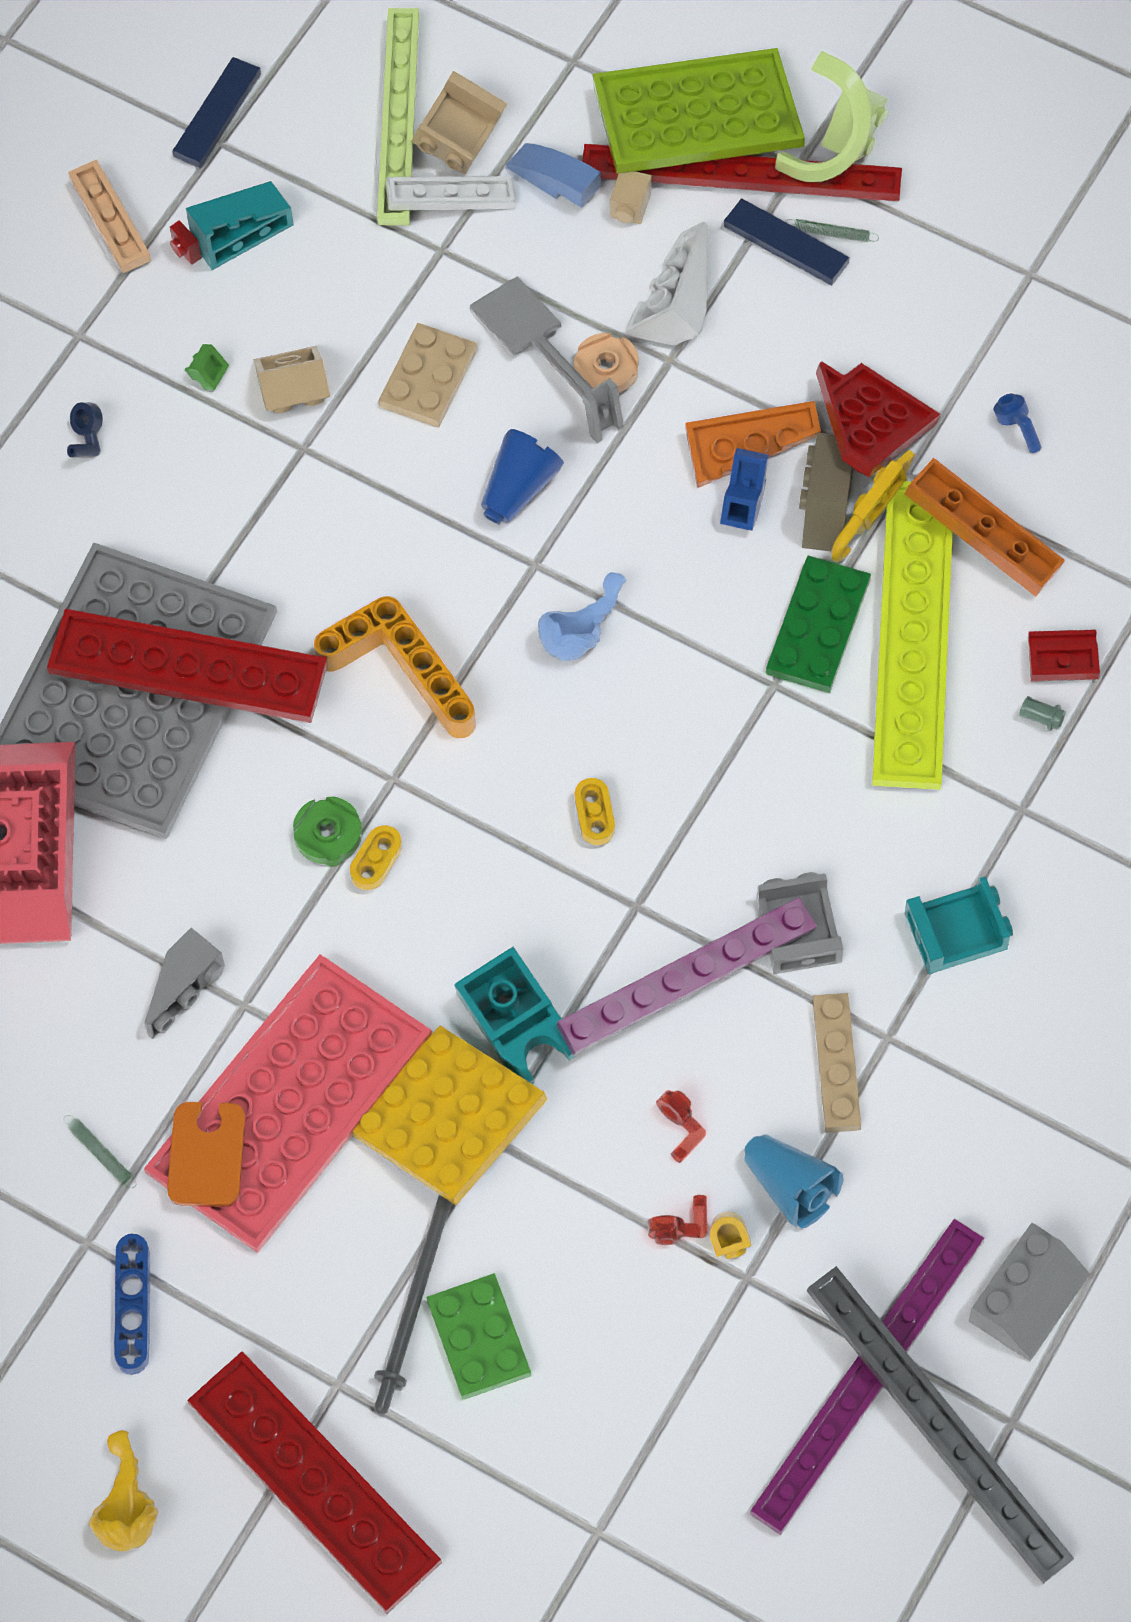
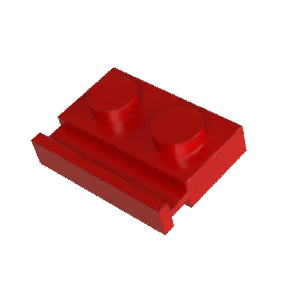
(1063, 655)

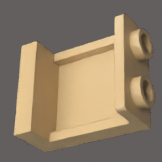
(459, 122)

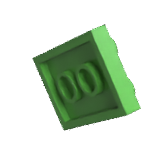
(478, 1336)

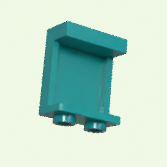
(958, 926)

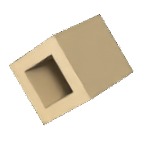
(630, 197)

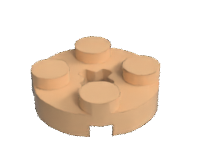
(612, 349)

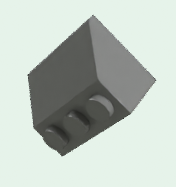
(1029, 1292)

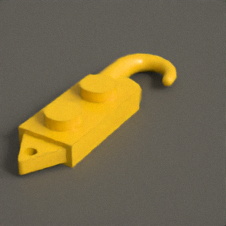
(871, 505)

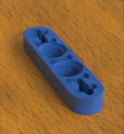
(135, 1303)

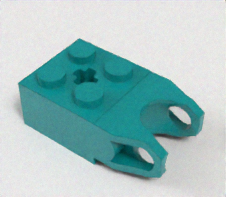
(522, 1021)

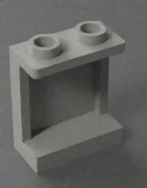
(820, 946)

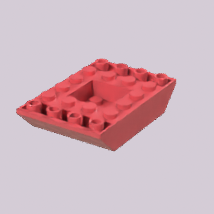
(39, 841)

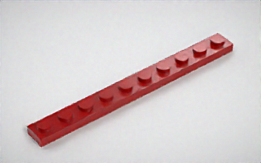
(760, 175)

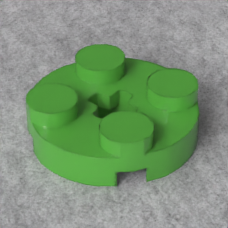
(329, 849)

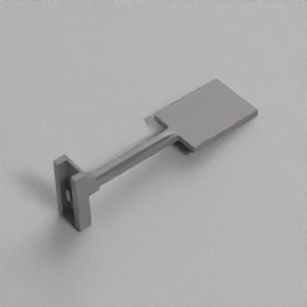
(523, 320)

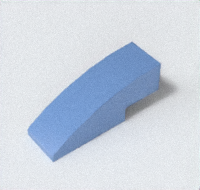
(556, 173)

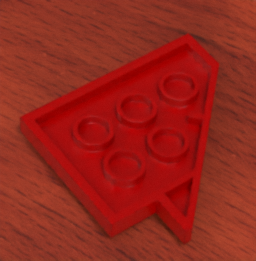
(871, 416)

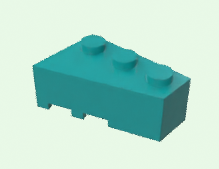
(238, 222)

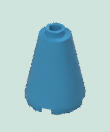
(793, 1179)

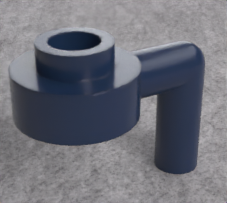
(85, 420)

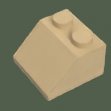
(292, 379)

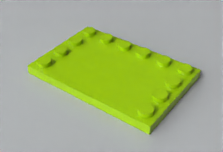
(697, 110)

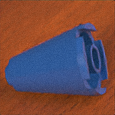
(517, 475)

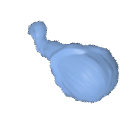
(574, 633)

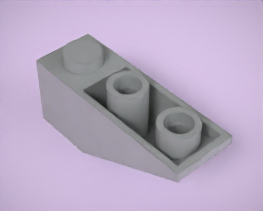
(184, 973)

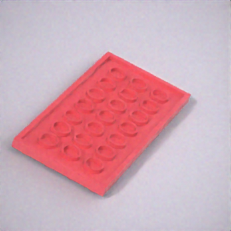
(302, 1092)

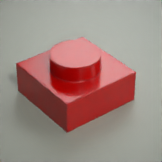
(184, 243)

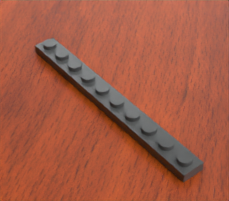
(940, 1425)

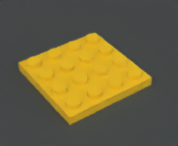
(449, 1114)

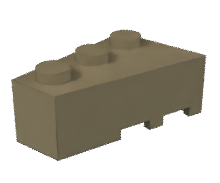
(826, 495)

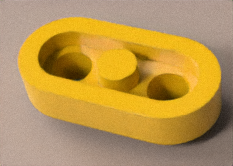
(594, 813)
(374, 859)

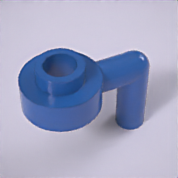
(1013, 410)

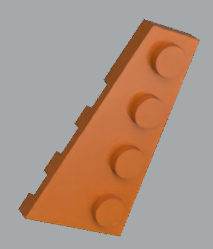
(762, 431)

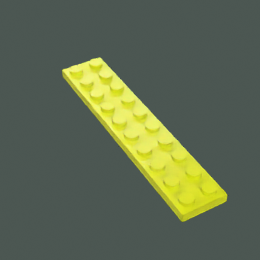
(912, 648)

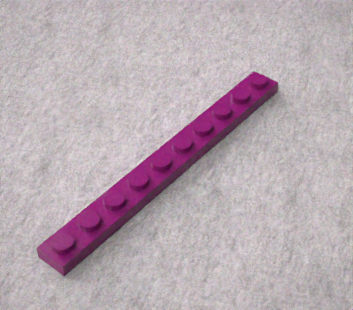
(859, 1385)

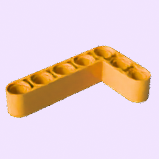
(408, 656)

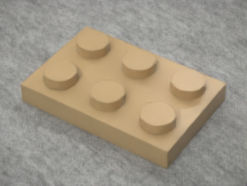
(428, 374)

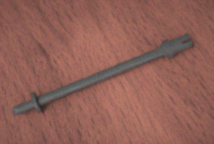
(390, 1377)

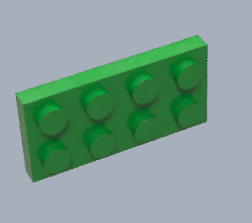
(818, 624)

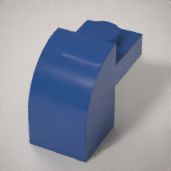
(745, 489)

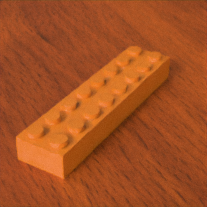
(984, 527)

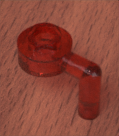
(677, 1109)
(669, 1228)

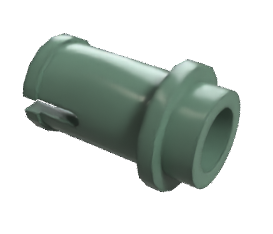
(1043, 713)

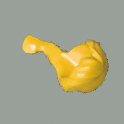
(128, 1513)

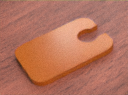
(203, 1164)

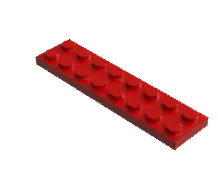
(187, 665)
(315, 1482)

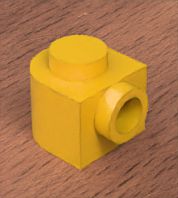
(729, 1235)

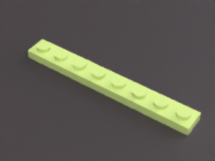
(398, 107)

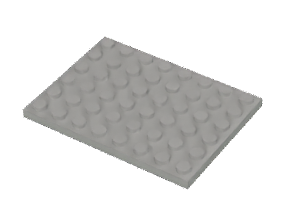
(132, 746)

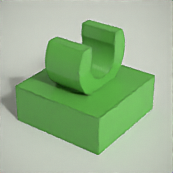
(207, 367)

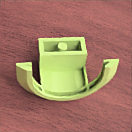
(850, 127)

